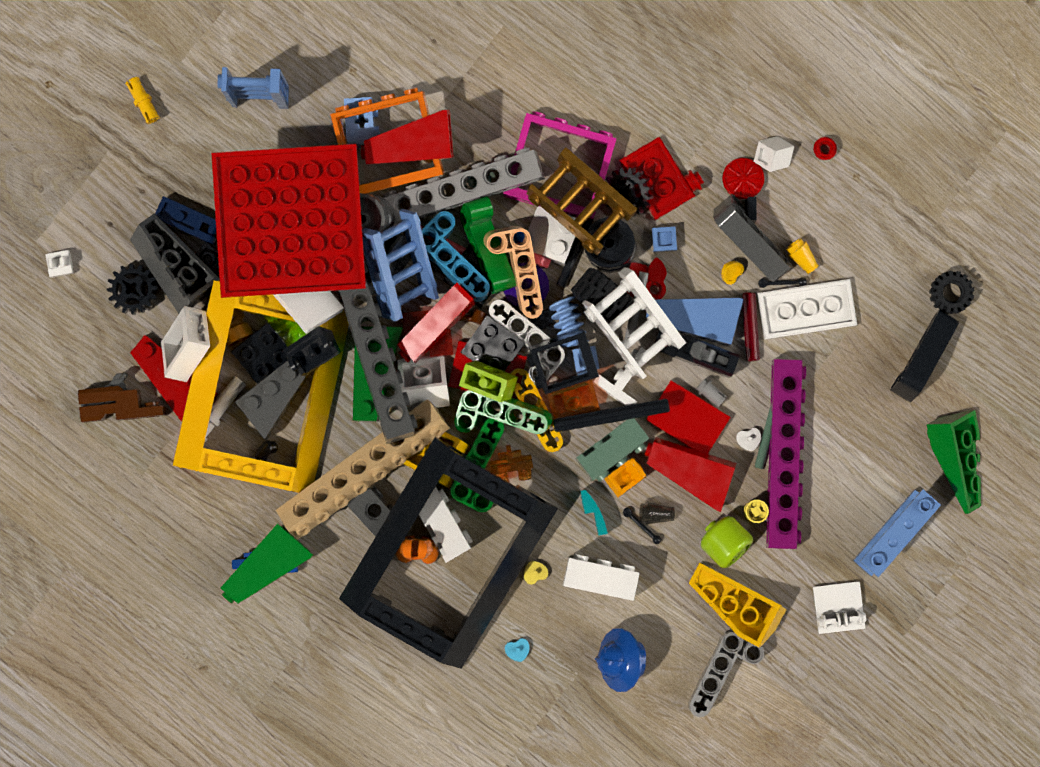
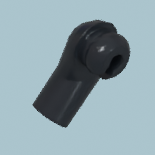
(265, 450)

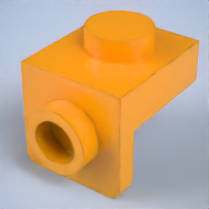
(625, 477)

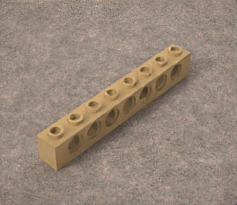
(348, 478)

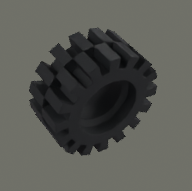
(951, 278)

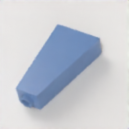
(704, 318)

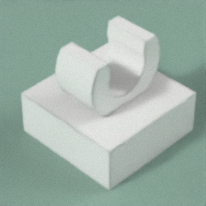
(59, 264)

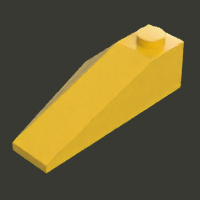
(742, 609)

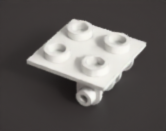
(839, 607)

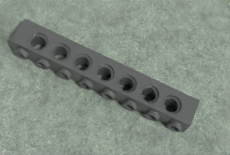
(392, 429)

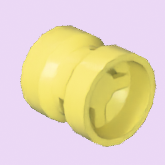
(758, 513)

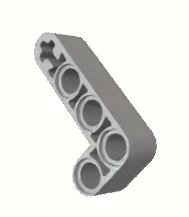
(720, 675)

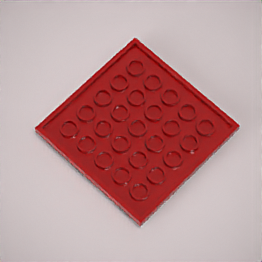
(288, 220)

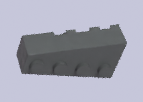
(173, 264)

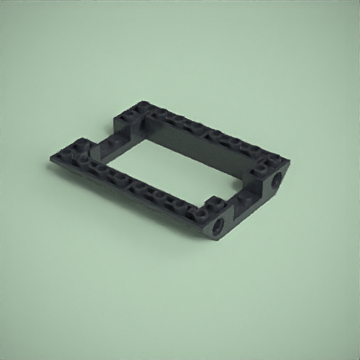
(432, 641)

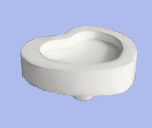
(749, 439)

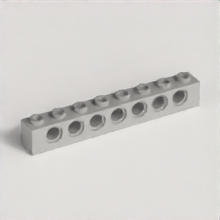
(530, 173)

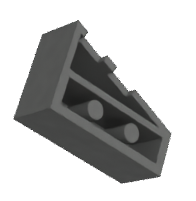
(271, 398)

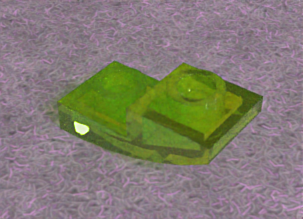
(287, 330)

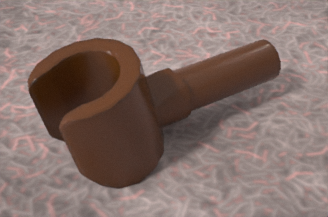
(477, 318)

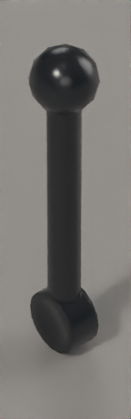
(762, 283)
(627, 512)

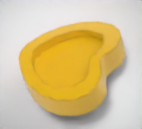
(731, 271)

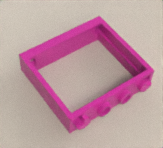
(561, 125)

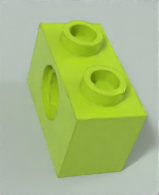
(488, 381)

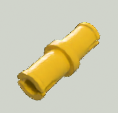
(142, 100)

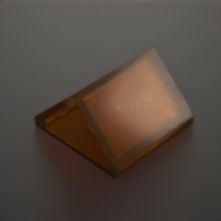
(573, 400)

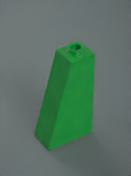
(268, 562)

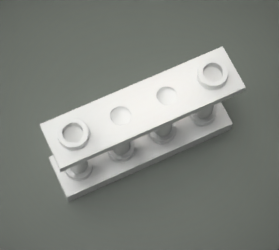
(656, 319)

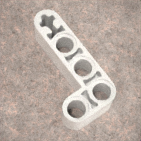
(529, 330)

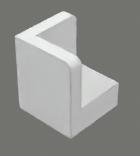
(773, 153)

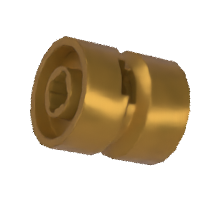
(238, 329)

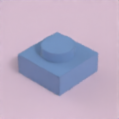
(664, 239)

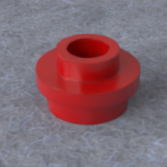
(828, 142)
(694, 180)

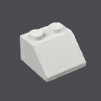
(550, 237)
(425, 381)

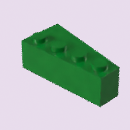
(362, 400)

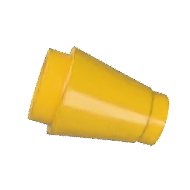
(802, 255)

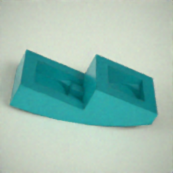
(590, 506)

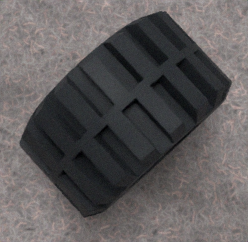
(594, 287)

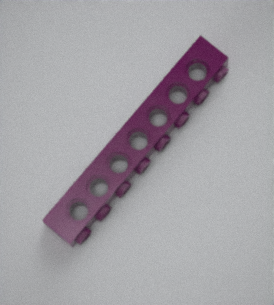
(774, 536)

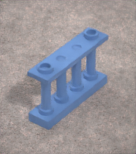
(272, 87)
(379, 263)
(896, 532)

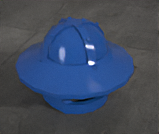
(621, 660)

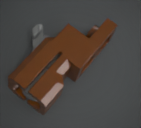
(115, 399)

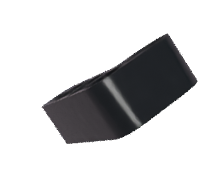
(925, 356)

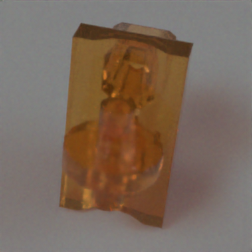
(510, 462)

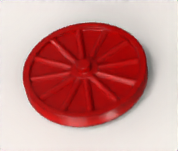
(743, 178)

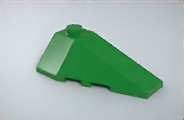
(954, 446)

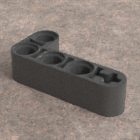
(734, 222)

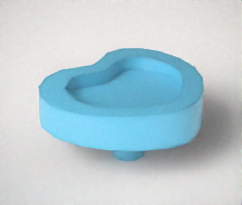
(517, 650)

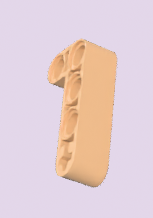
(520, 272)

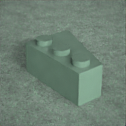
(613, 449)

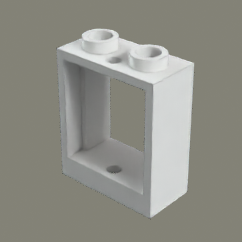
(184, 345)

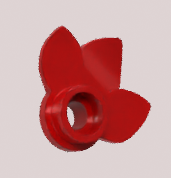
(656, 276)

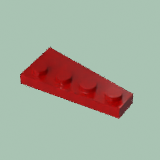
(150, 359)

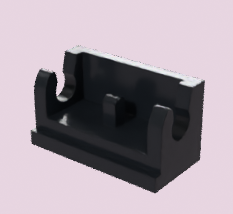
(312, 350)

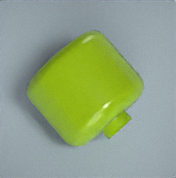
(726, 541)

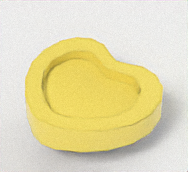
(535, 571)

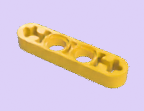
(540, 403)

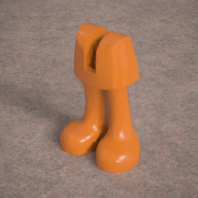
(418, 549)

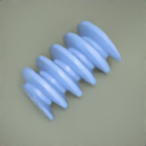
(566, 318)

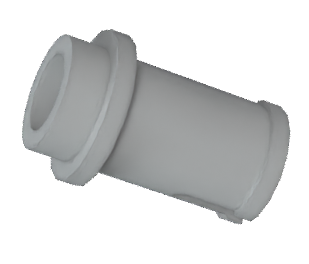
(711, 392)

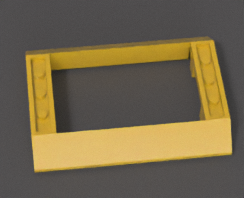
(201, 394)

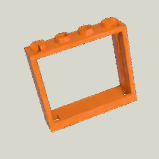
(387, 101)

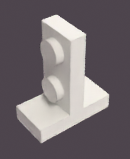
(621, 378)

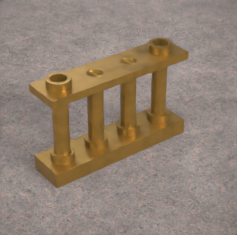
(585, 179)

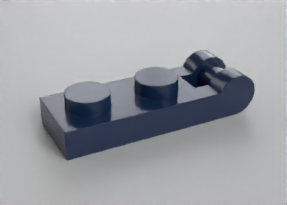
(186, 219)

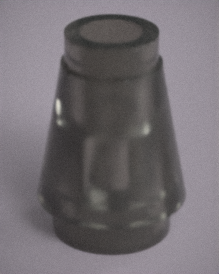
(655, 513)

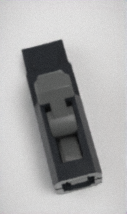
(703, 355)

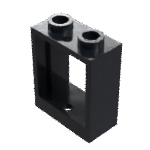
(585, 353)

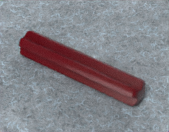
(750, 327)

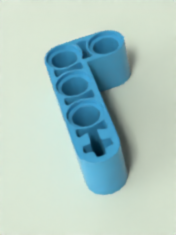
(457, 260)

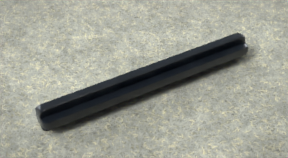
(611, 415)

